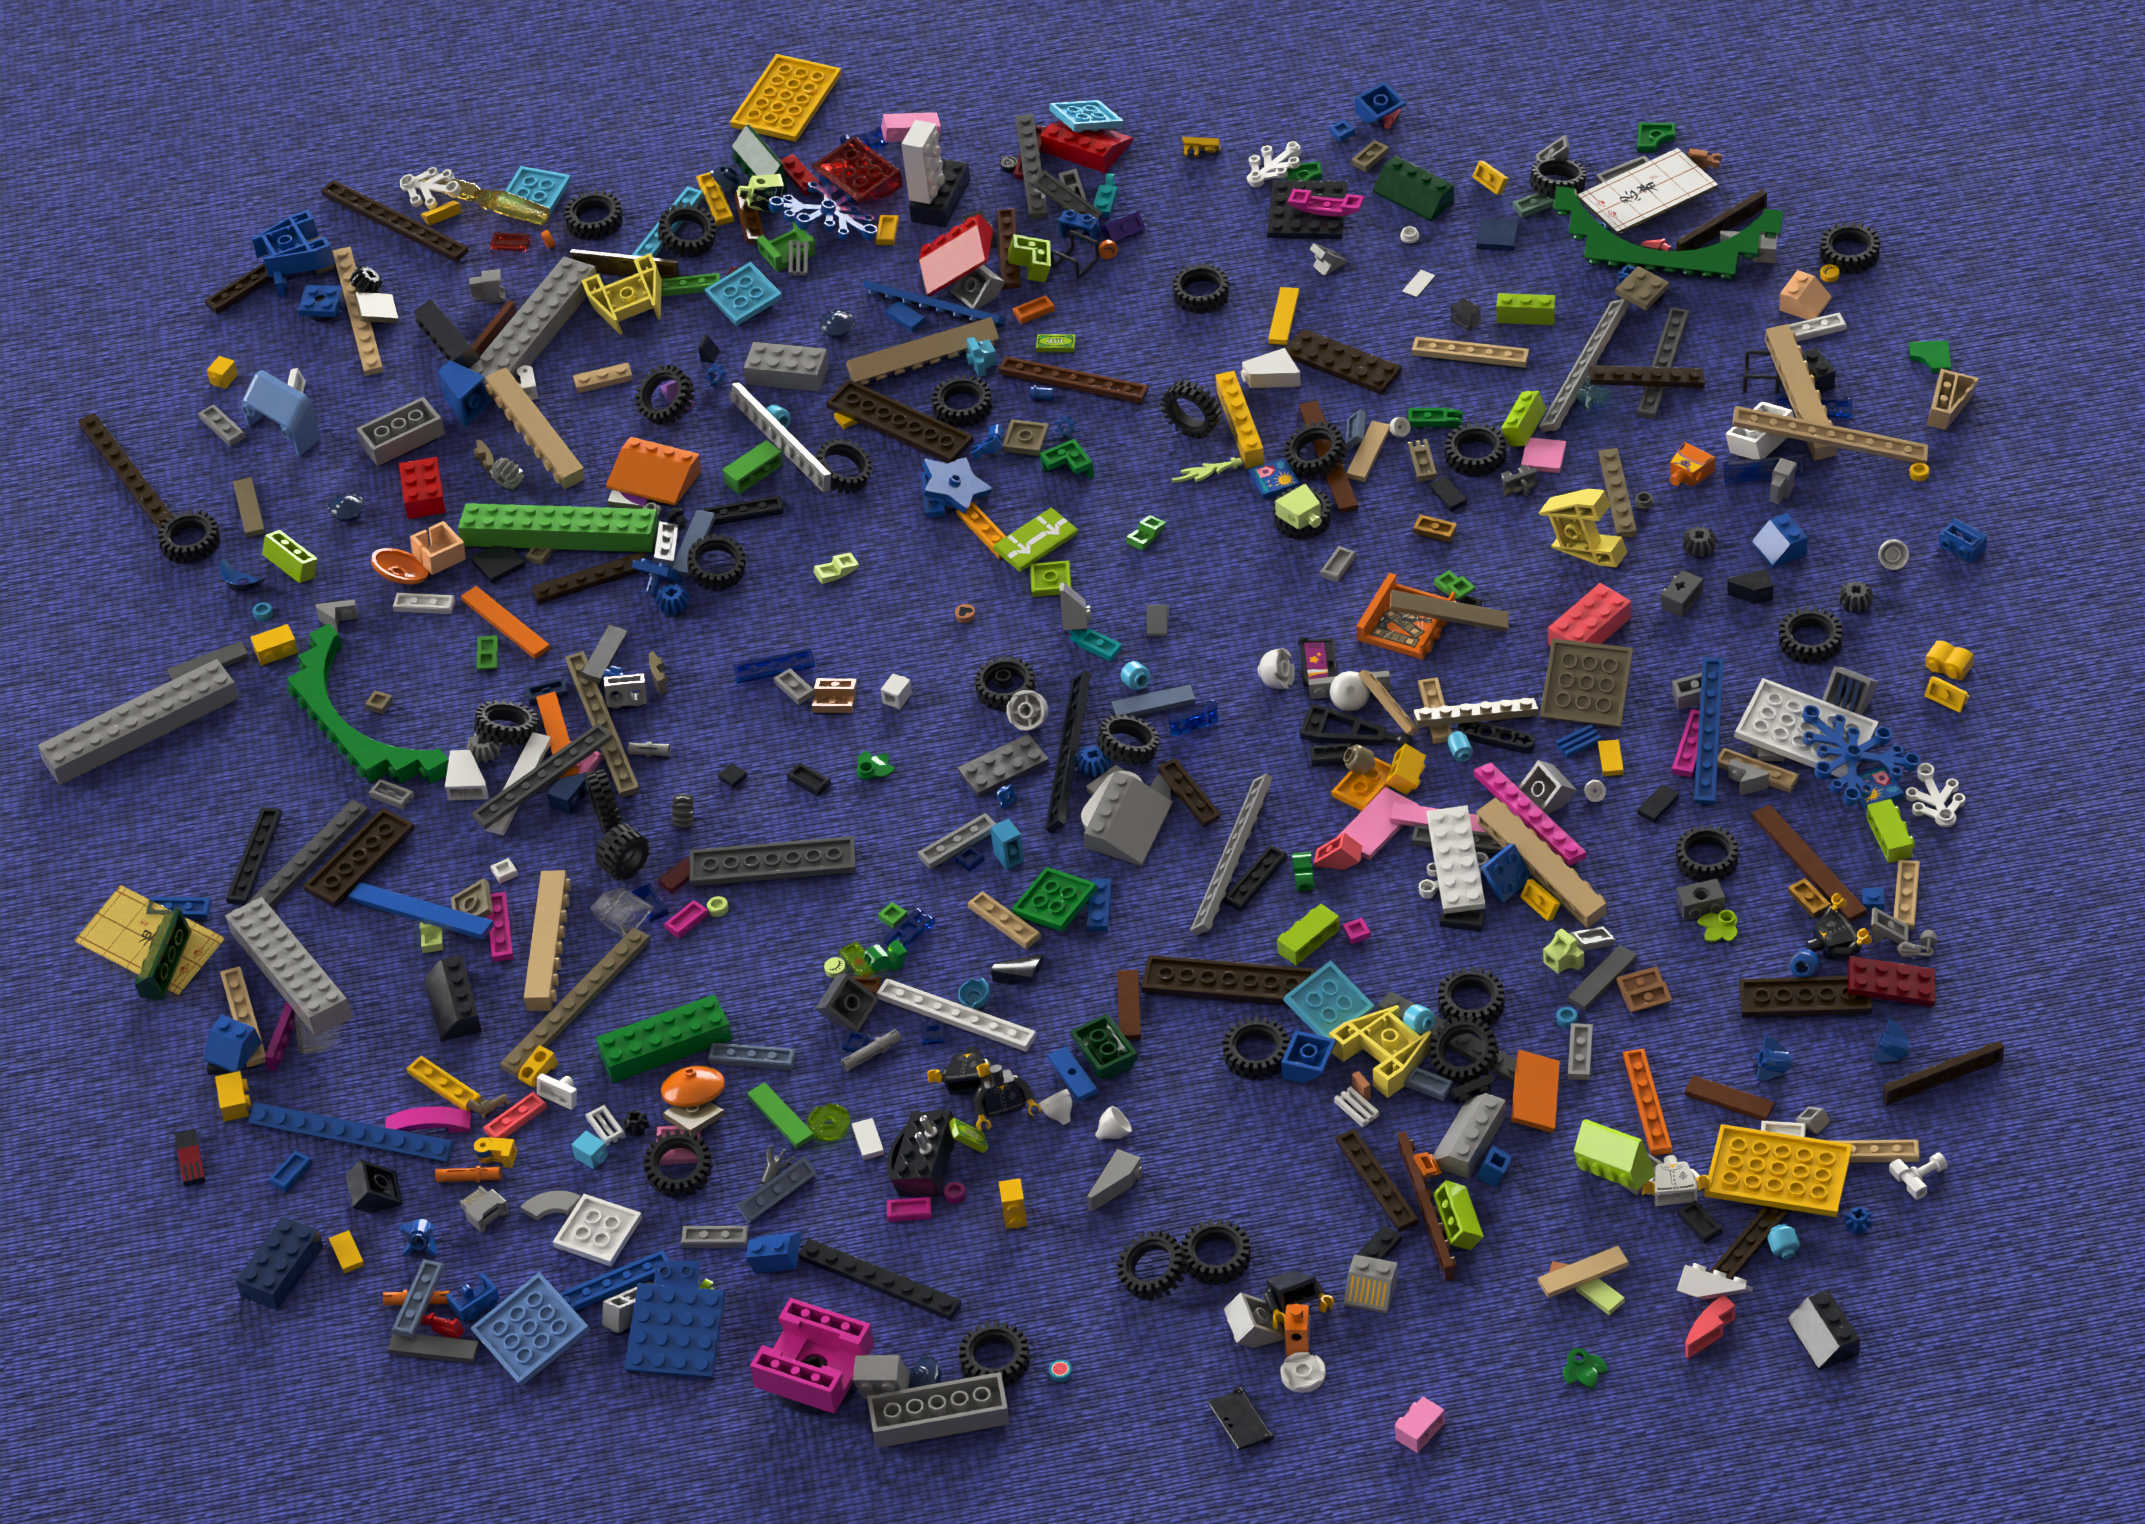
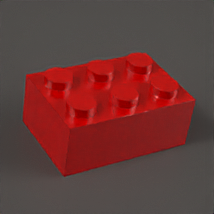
(422, 488)

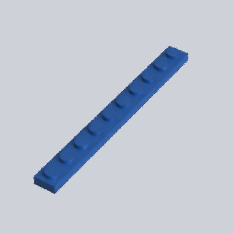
(351, 1132)

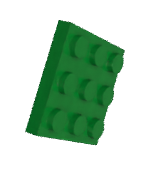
(1054, 899)

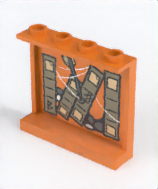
(1397, 630)

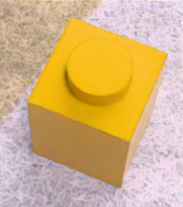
(222, 372)

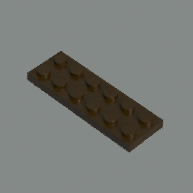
(1343, 361)
(358, 857)
(1800, 997)

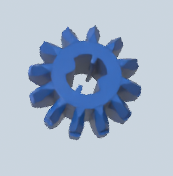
(672, 599)
(1092, 761)

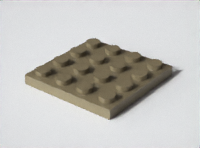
(1586, 683)

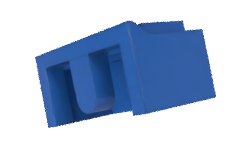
(1080, 223)
(1963, 547)
(474, 1300)

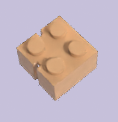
(444, 551)

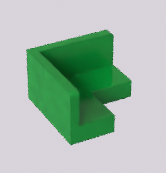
(1069, 453)

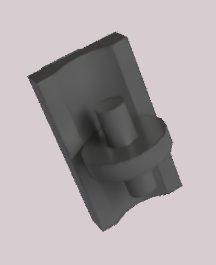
(1519, 482)

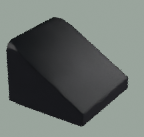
(708, 350)

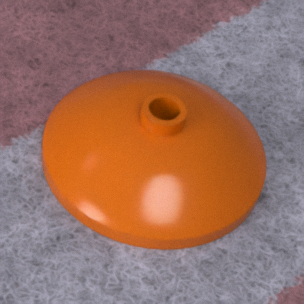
(398, 566)
(692, 1086)

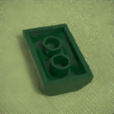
(1105, 1047)

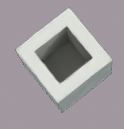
(896, 691)

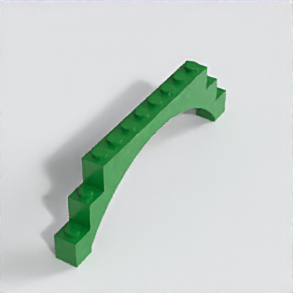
(1718, 259)
(367, 755)

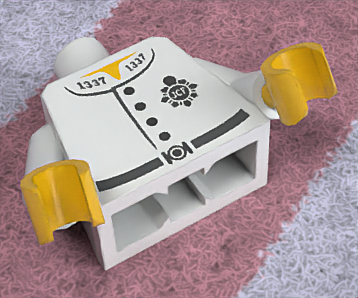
(1675, 1183)

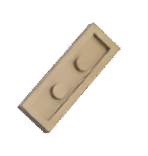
(603, 377)

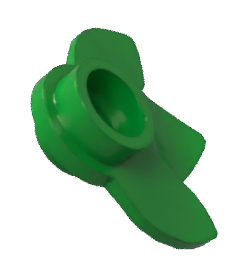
(873, 766)
(1584, 1371)

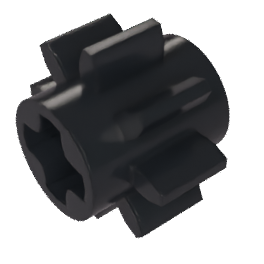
(635, 1123)

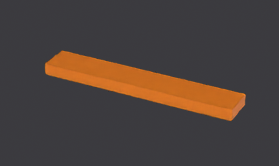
(505, 622)
(555, 725)
(1647, 1102)

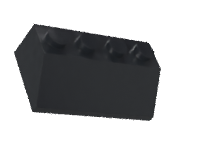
(452, 999)

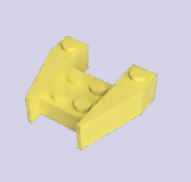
(627, 295)
(1576, 531)
(1386, 1040)

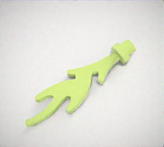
(1202, 473)

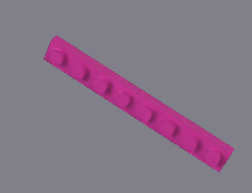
(1530, 813)

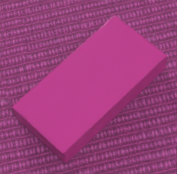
(686, 919)
(909, 1209)

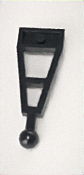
(1317, 719)

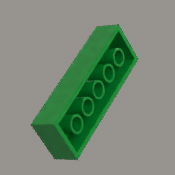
(663, 1038)

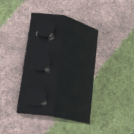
(1824, 1330)

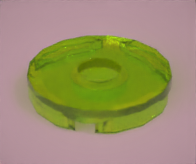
(832, 1131)

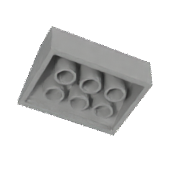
(1127, 819)

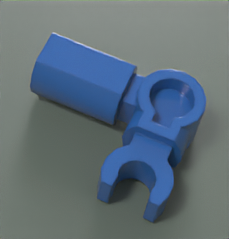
(991, 444)

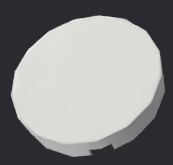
(1303, 1372)

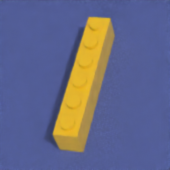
(1240, 419)

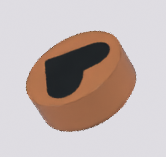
(965, 613)

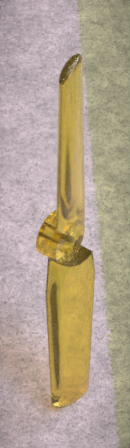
(502, 202)

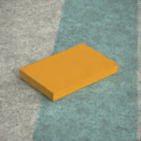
(1361, 789)

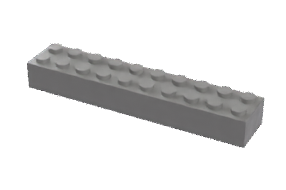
(537, 319)
(138, 721)
(289, 966)

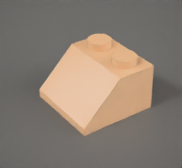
(1804, 296)

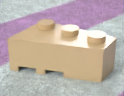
(1950, 397)

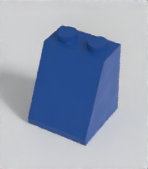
(463, 391)

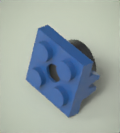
(321, 302)

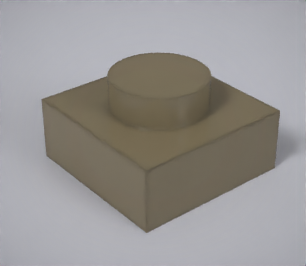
(379, 702)

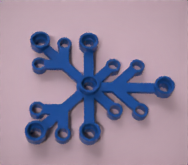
(828, 208)
(1853, 754)

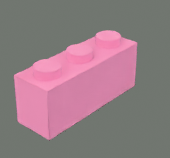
(898, 125)

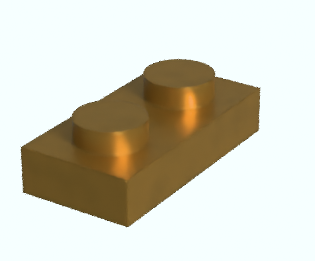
(1435, 528)
(1808, 898)

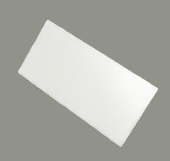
(1418, 283)

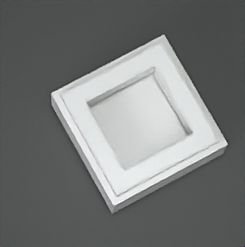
(504, 870)

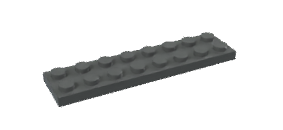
(772, 861)

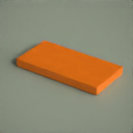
(1535, 1091)

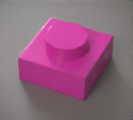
(1356, 931)

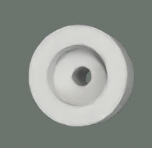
(1400, 427)
(1597, 794)

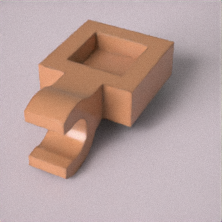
(1703, 160)

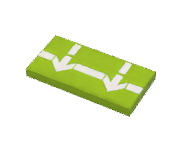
(1035, 539)

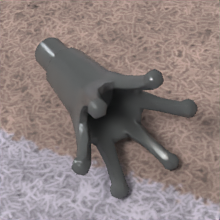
(773, 1167)

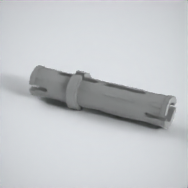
(878, 1046)

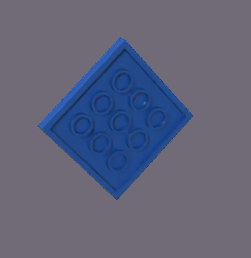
(675, 1330)

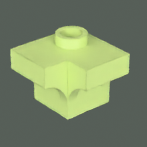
(1563, 953)

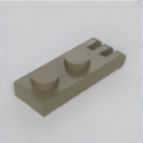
(1422, 461)

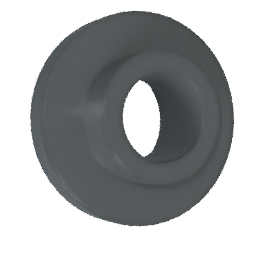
(1644, 501)

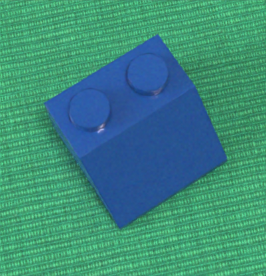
(1378, 103)
(1781, 541)
(231, 1044)
(1306, 1056)
(773, 1252)

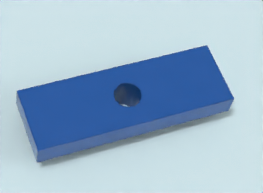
(1072, 1074)

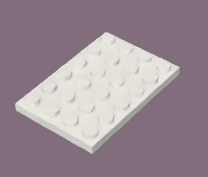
(1777, 724)

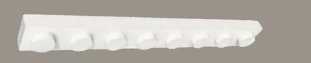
(956, 1015)

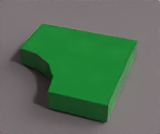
(1653, 135)
(1305, 172)
(1931, 353)

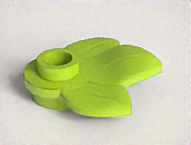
(1719, 925)

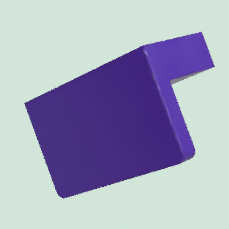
(1124, 226)

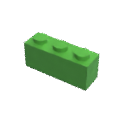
(752, 467)

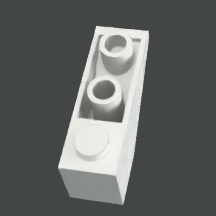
(1705, 1285)

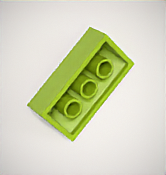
(1613, 1155)

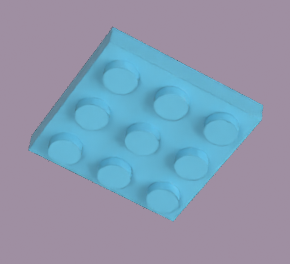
(1086, 115)
(539, 186)
(743, 294)
(1327, 1000)

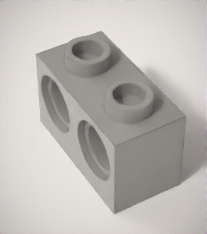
(624, 685)

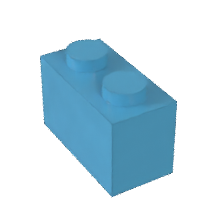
(1007, 844)

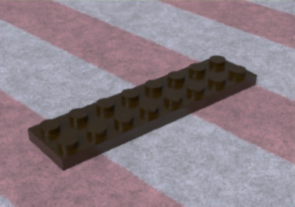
(899, 421)
(1221, 979)

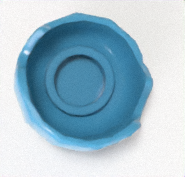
(974, 993)

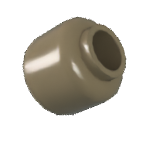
(1359, 759)

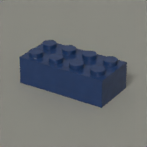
(279, 1263)

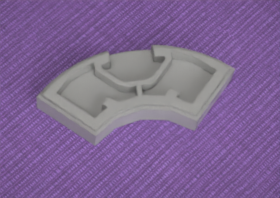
(549, 1203)

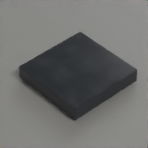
(497, 562)

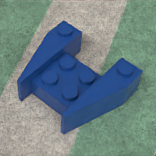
(289, 246)

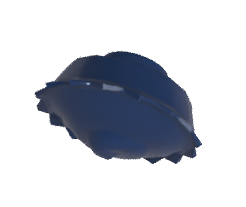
(726, 178)
(836, 323)
(346, 507)
(925, 1372)

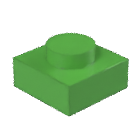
(892, 915)

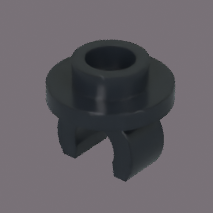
(676, 516)

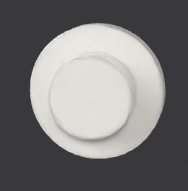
(1409, 235)

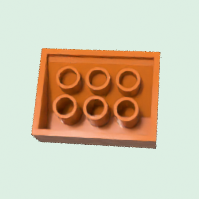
(654, 471)

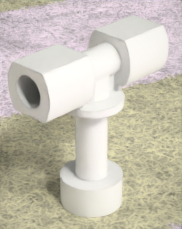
(1913, 1176)

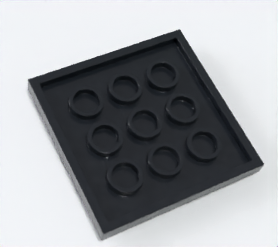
(1291, 222)

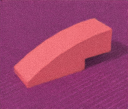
(1709, 1325)

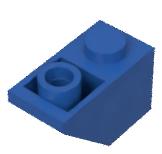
(1494, 1166)

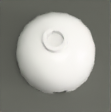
(1276, 669)
(1349, 691)
(1027, 710)

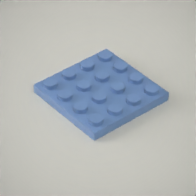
(530, 1329)

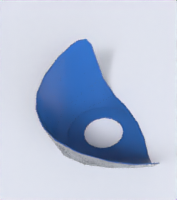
(232, 576)

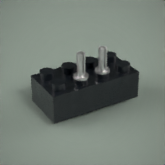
(921, 1153)

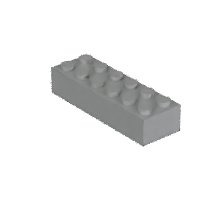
(938, 1410)

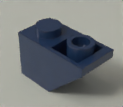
(568, 793)

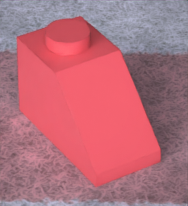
(1339, 853)

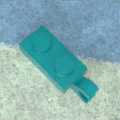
(1106, 196)
(1096, 643)

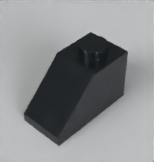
(1751, 587)

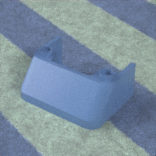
(283, 405)

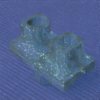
(1596, 392)

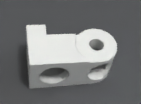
(527, 381)

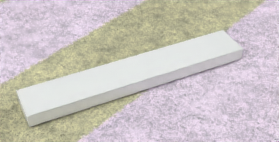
(529, 759)

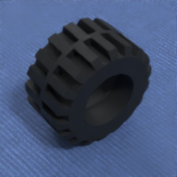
(622, 852)

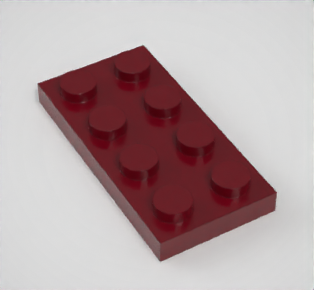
(1891, 981)

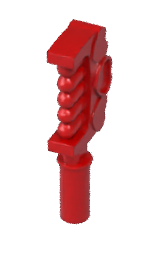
(443, 1326)

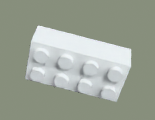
(922, 162)

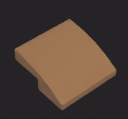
(834, 695)
(1643, 989)

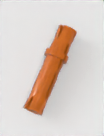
(468, 1174)
(398, 1298)

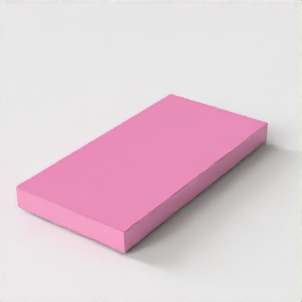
(1373, 824)

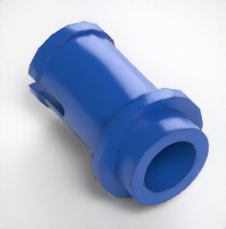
(1041, 393)

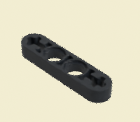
(1498, 733)

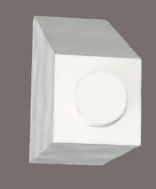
(1271, 371)
(464, 777)

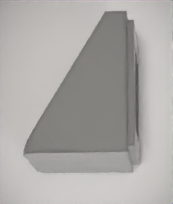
(1814, 1118)

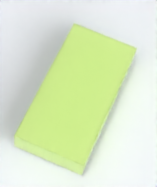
(1601, 1295)

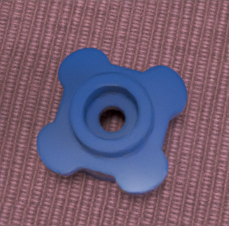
(1006, 795)

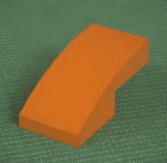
(1427, 1165)

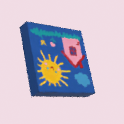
(1274, 478)
(1883, 786)

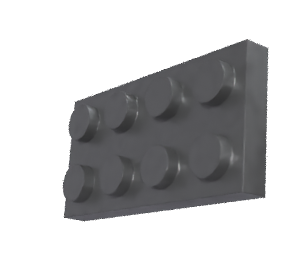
(1003, 765)

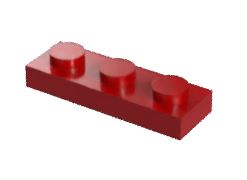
(798, 173)

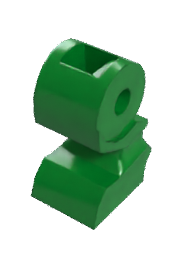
(1303, 871)
(892, 959)

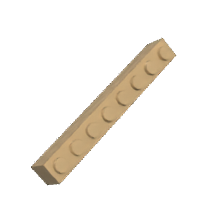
(919, 352)
(1798, 383)
(534, 428)
(1542, 863)
(546, 941)

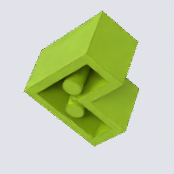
(1031, 253)

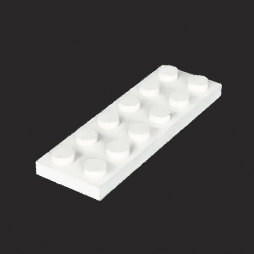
(1455, 859)

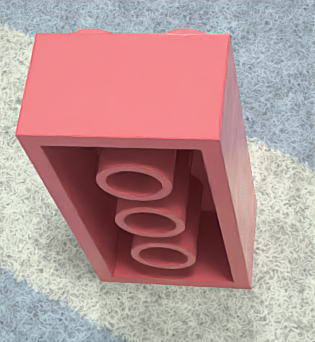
(1592, 617)

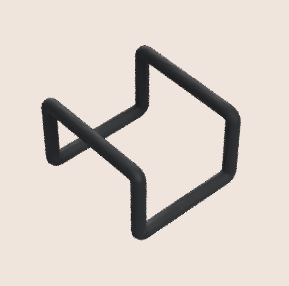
(1064, 255)
(1746, 375)

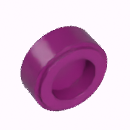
(954, 1192)

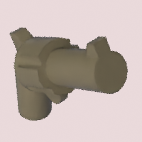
(487, 1106)

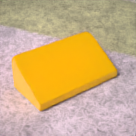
(441, 213)

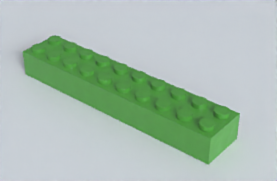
(559, 527)

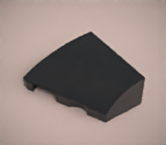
(1016, 969)

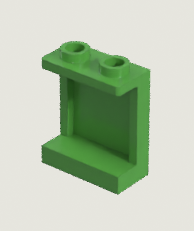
(777, 250)

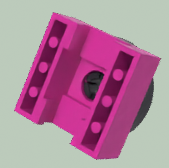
(812, 1358)

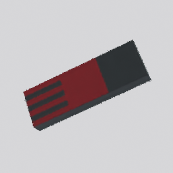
(189, 1157)

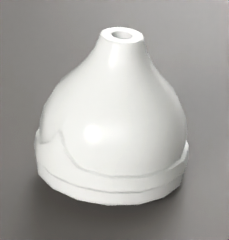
(1893, 554)
(1058, 1106)
(1113, 1125)

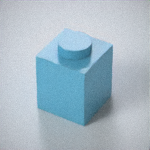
(589, 1150)

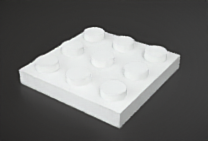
(597, 1230)

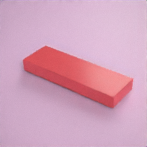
(515, 1116)

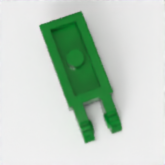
(1435, 417)

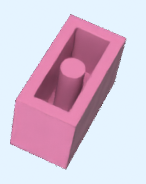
(1419, 1424)

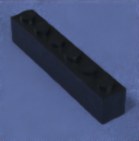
(445, 335)

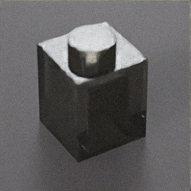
(1465, 314)

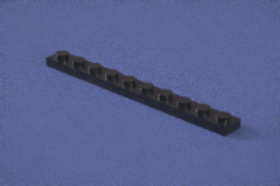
(1068, 751)

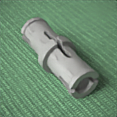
(647, 749)

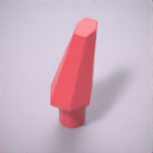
(1390, 119)
(1659, 244)

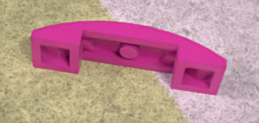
(1325, 206)
(430, 1117)

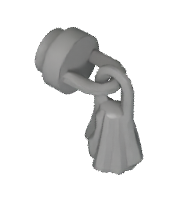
(1927, 939)

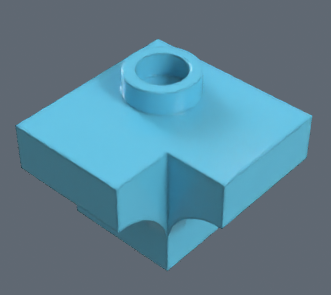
(981, 355)

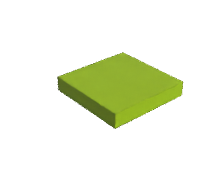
(1048, 576)

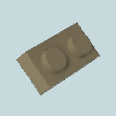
(1370, 156)

